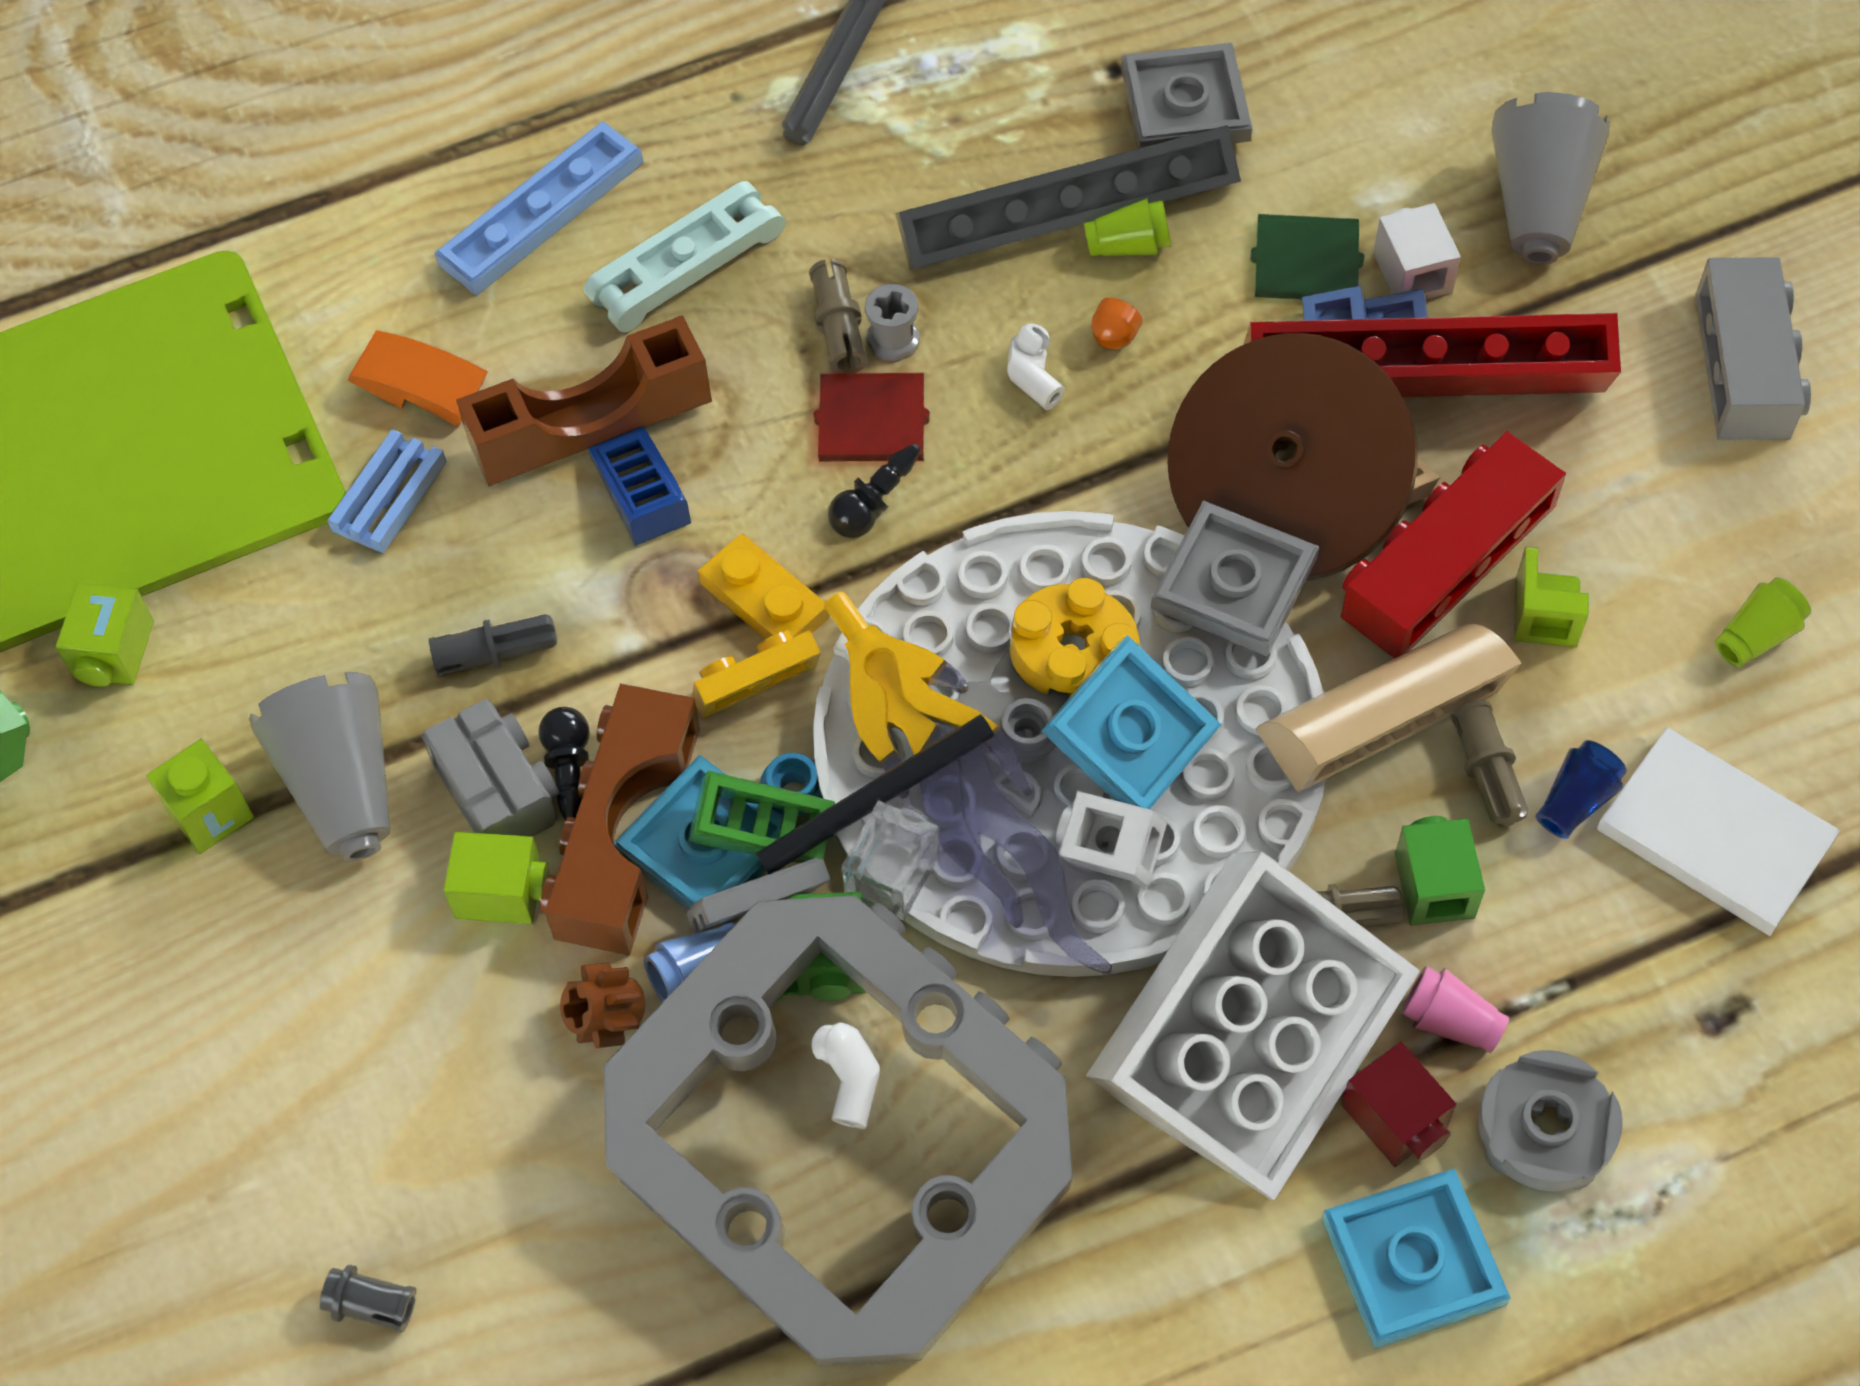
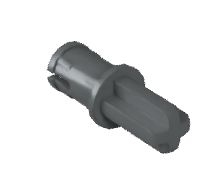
(491, 644)

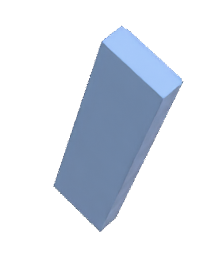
(539, 208)

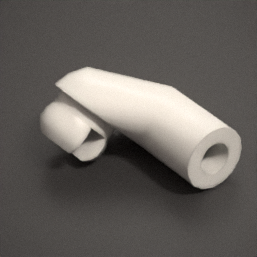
(1027, 366)
(856, 1068)

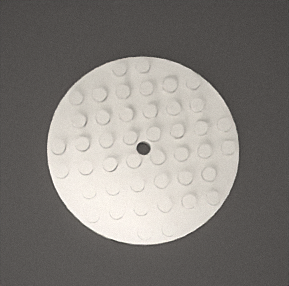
(1219, 805)

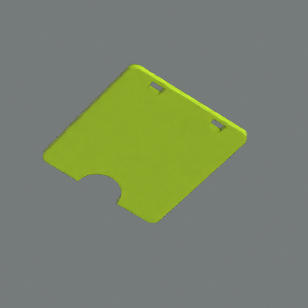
(148, 442)

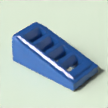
(652, 517)

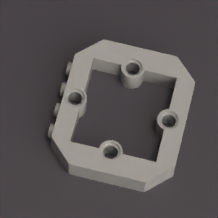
(745, 978)

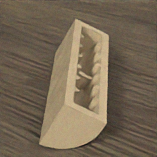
(1387, 704)

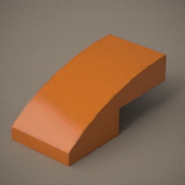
(416, 372)

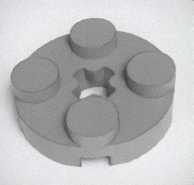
(1539, 1159)

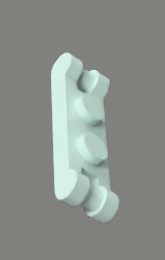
(683, 254)

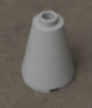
(1547, 169)
(331, 759)

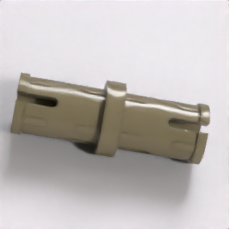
(838, 316)

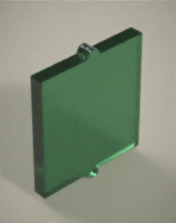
(1305, 255)

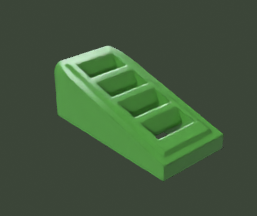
(740, 791)

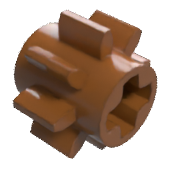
(602, 1005)

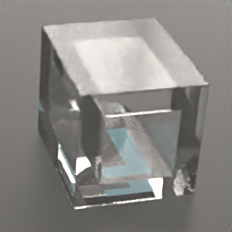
(892, 857)

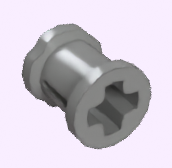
(891, 314)

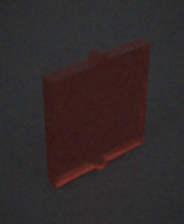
(870, 415)

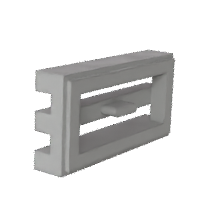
(738, 900)

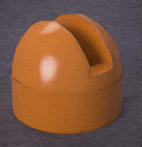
(1115, 323)

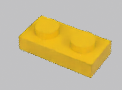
(761, 590)
(777, 661)

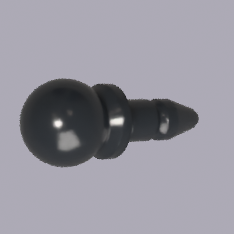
(855, 510)
(564, 736)

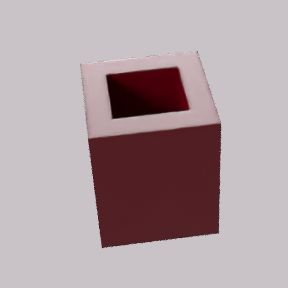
(1400, 1106)

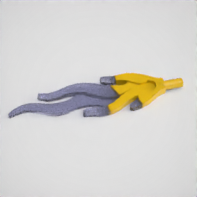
(962, 799)

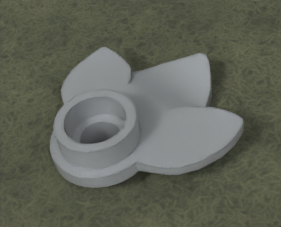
(1014, 707)

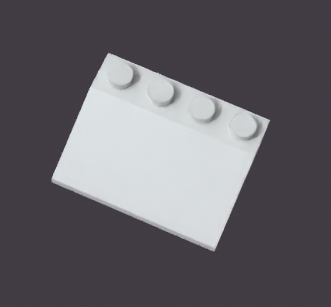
(1254, 1022)

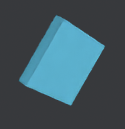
(1131, 726)
(686, 869)
(1415, 1258)

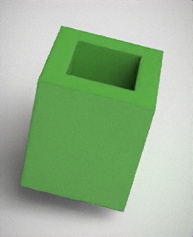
(1439, 870)

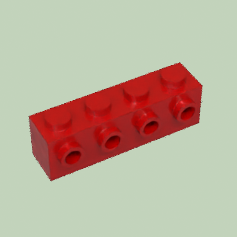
(1450, 544)

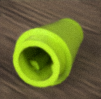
(1129, 231)
(1763, 621)

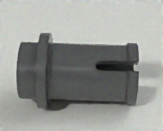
(367, 1299)

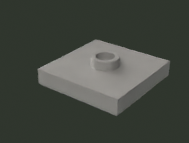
(1185, 93)
(1235, 578)

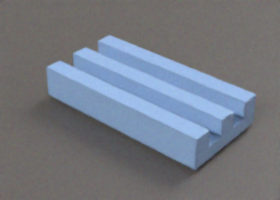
(378, 487)

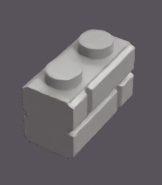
(489, 774)

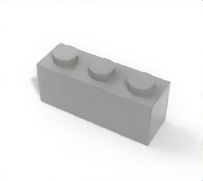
(1751, 349)

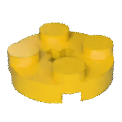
(1066, 610)

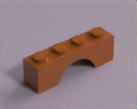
(525, 428)
(642, 748)

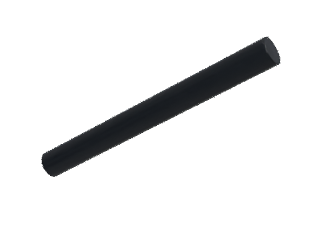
(882, 788)

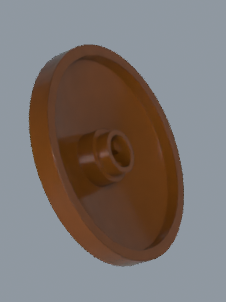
(1350, 434)

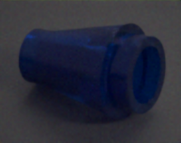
(1581, 787)

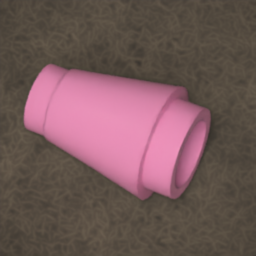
(1453, 1010)

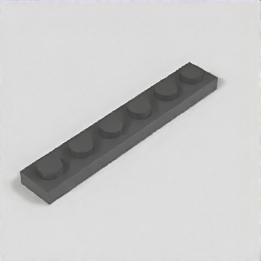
(1067, 197)

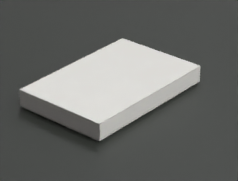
(1718, 830)

